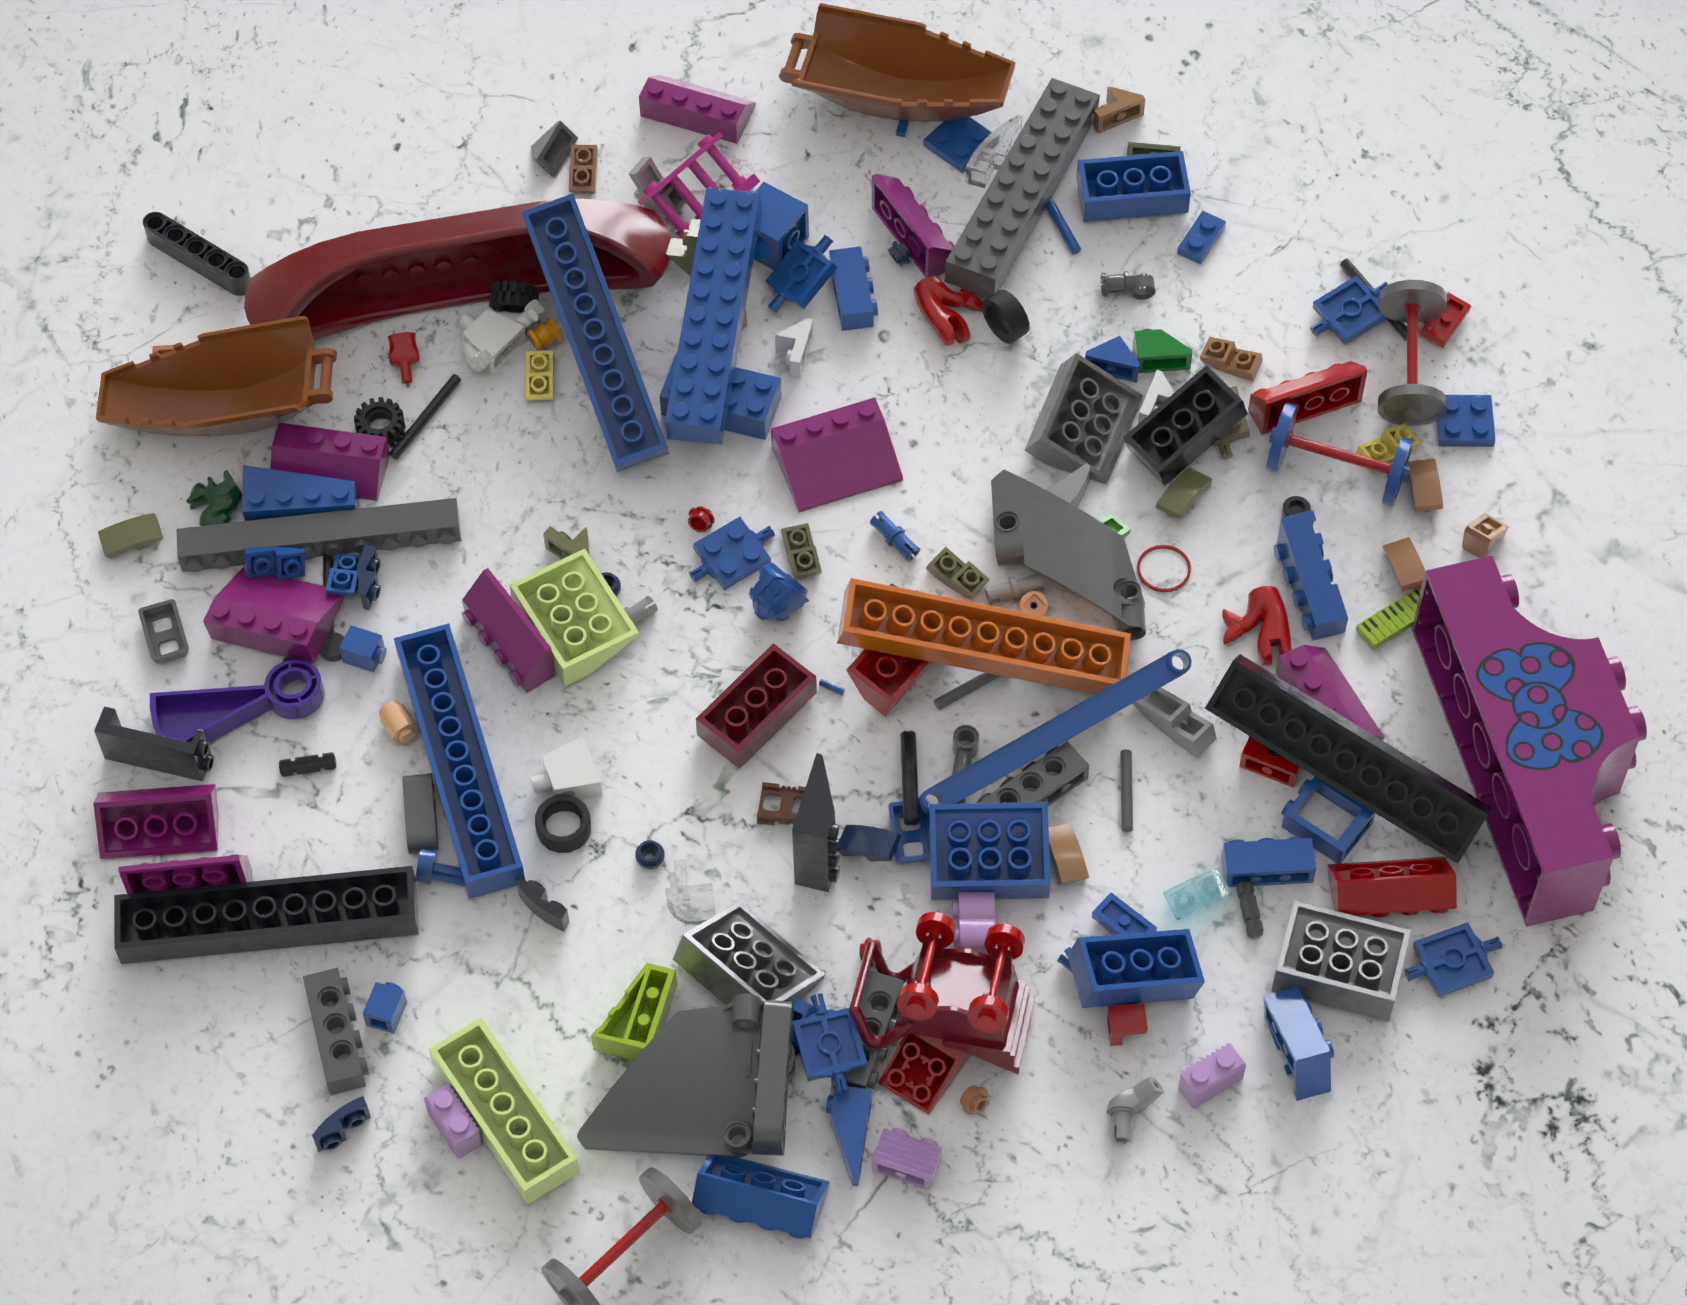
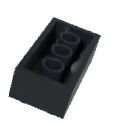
(1185, 425)

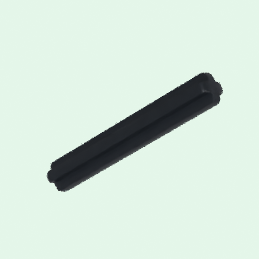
(909, 778)

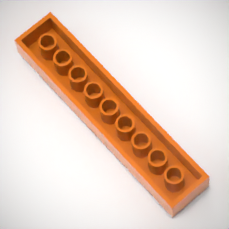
(982, 637)

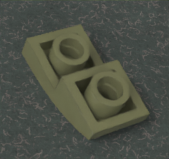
(1182, 493)
(130, 534)
(800, 551)
(957, 575)

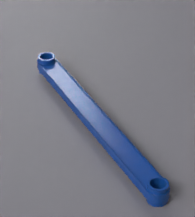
(1057, 730)

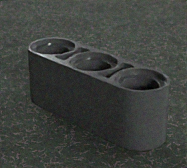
(420, 813)

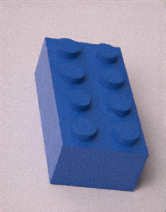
(1133, 186)
(751, 403)
(1135, 968)

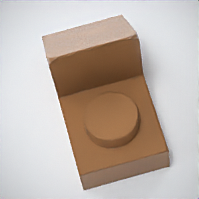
(1120, 108)
(1482, 535)

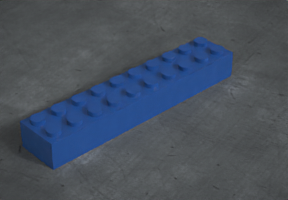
(713, 316)
(595, 332)
(459, 761)

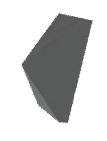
(553, 147)

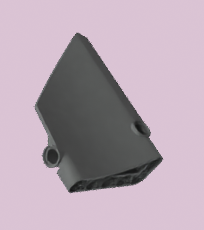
(702, 1085)

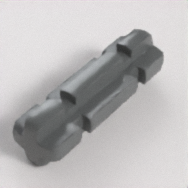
(1250, 909)

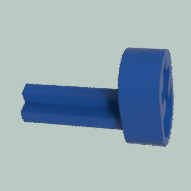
(429, 870)

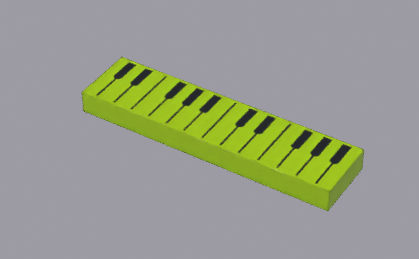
(1390, 620)

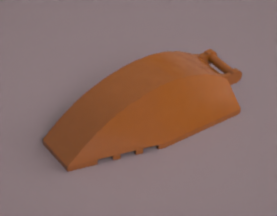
(895, 68)
(221, 383)

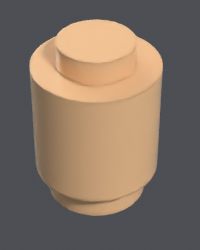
(398, 722)

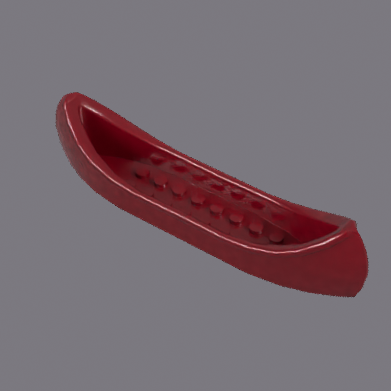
(444, 265)

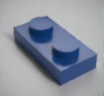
(1201, 237)
(1120, 917)

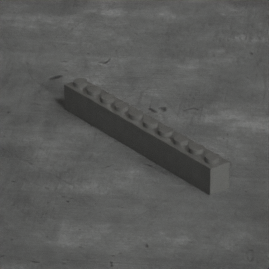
(318, 533)

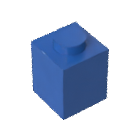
(362, 648)
(385, 1007)

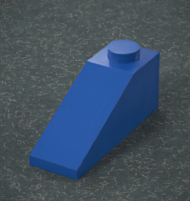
(850, 1124)

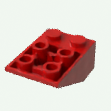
(922, 1070)

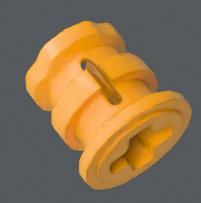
(544, 334)

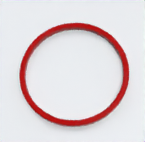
(1164, 589)

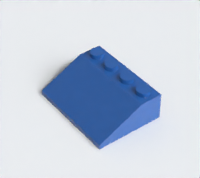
(989, 850)

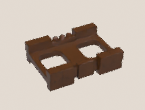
(784, 814)

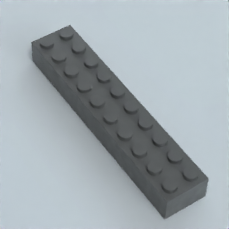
(1021, 188)

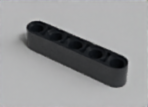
(196, 253)

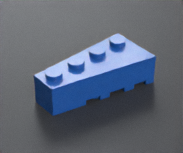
(284, 494)
(1310, 576)

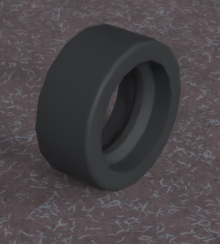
(1005, 316)
(568, 843)

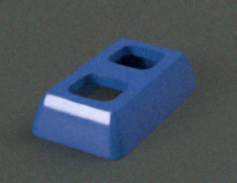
(920, 835)

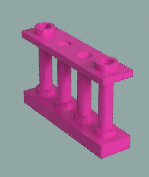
(739, 182)

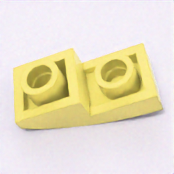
(539, 375)
(1386, 446)

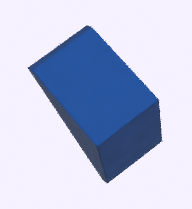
(1115, 359)

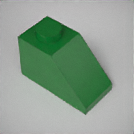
(1160, 351)

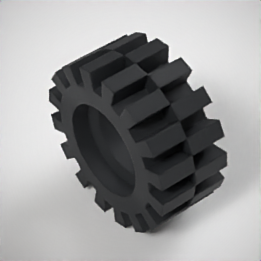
(512, 296)
(380, 410)

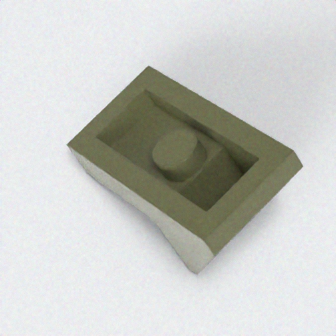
(683, 250)
(561, 544)

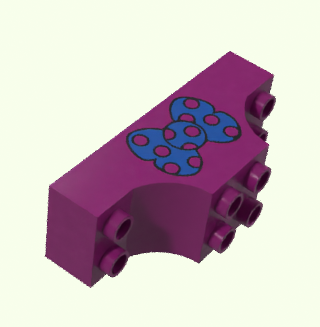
(1535, 731)

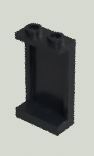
(153, 750)

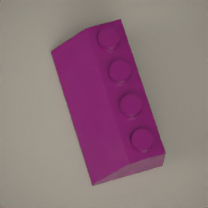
(695, 108)
(910, 224)
(332, 455)
(508, 632)
(1318, 676)
(156, 821)

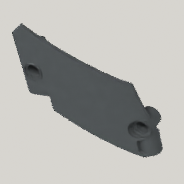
(1066, 548)

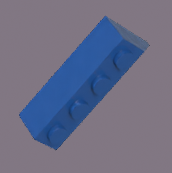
(760, 1195)

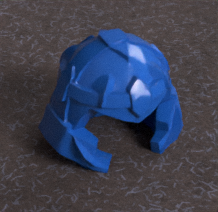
(776, 594)

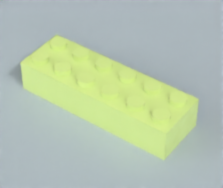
(505, 1111)

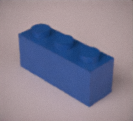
(853, 288)
(1269, 861)

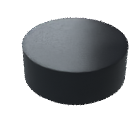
(1295, 505)
(330, 647)

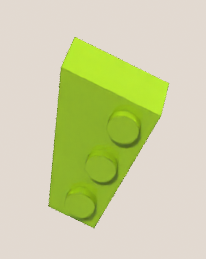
(638, 1013)

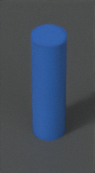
(826, 684)

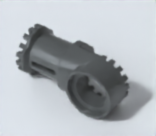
(1128, 285)

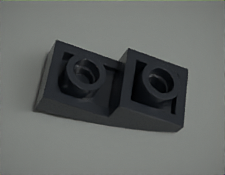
(535, 898)

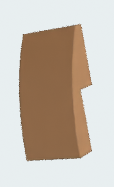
(583, 168)
(1227, 358)
(1425, 485)
(1405, 563)
(1066, 854)

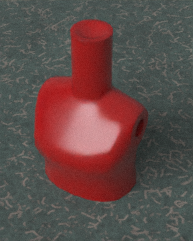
(403, 353)

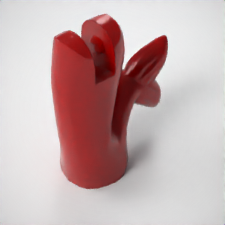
(932, 297)
(1263, 604)

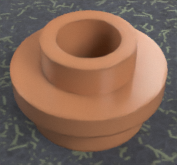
(974, 1099)

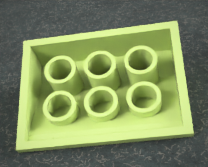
(575, 615)

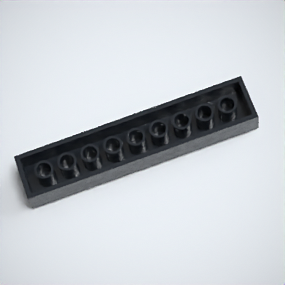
(1348, 758)
(265, 915)

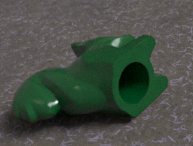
(220, 497)

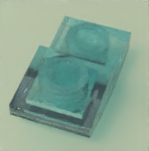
(1197, 893)

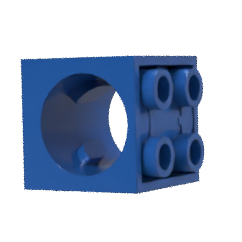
(780, 226)

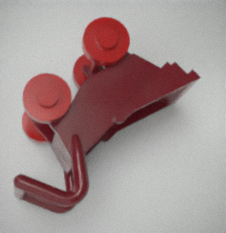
(957, 993)

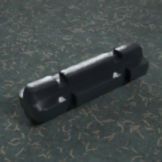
(307, 764)

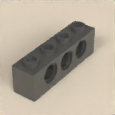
(1061, 759)
(883, 991)
(344, 1074)

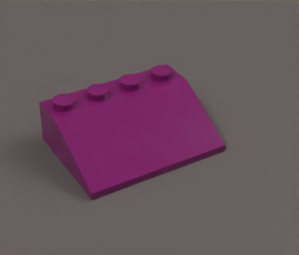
(836, 454)
(273, 615)
(186, 873)

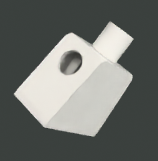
(569, 772)

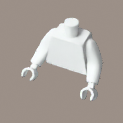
(496, 336)

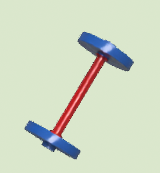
(1283, 437)

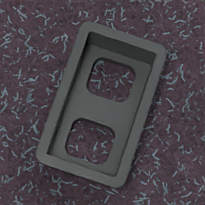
(154, 639)

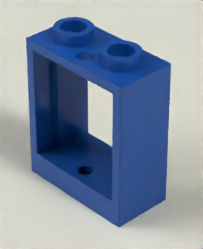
(1324, 843)

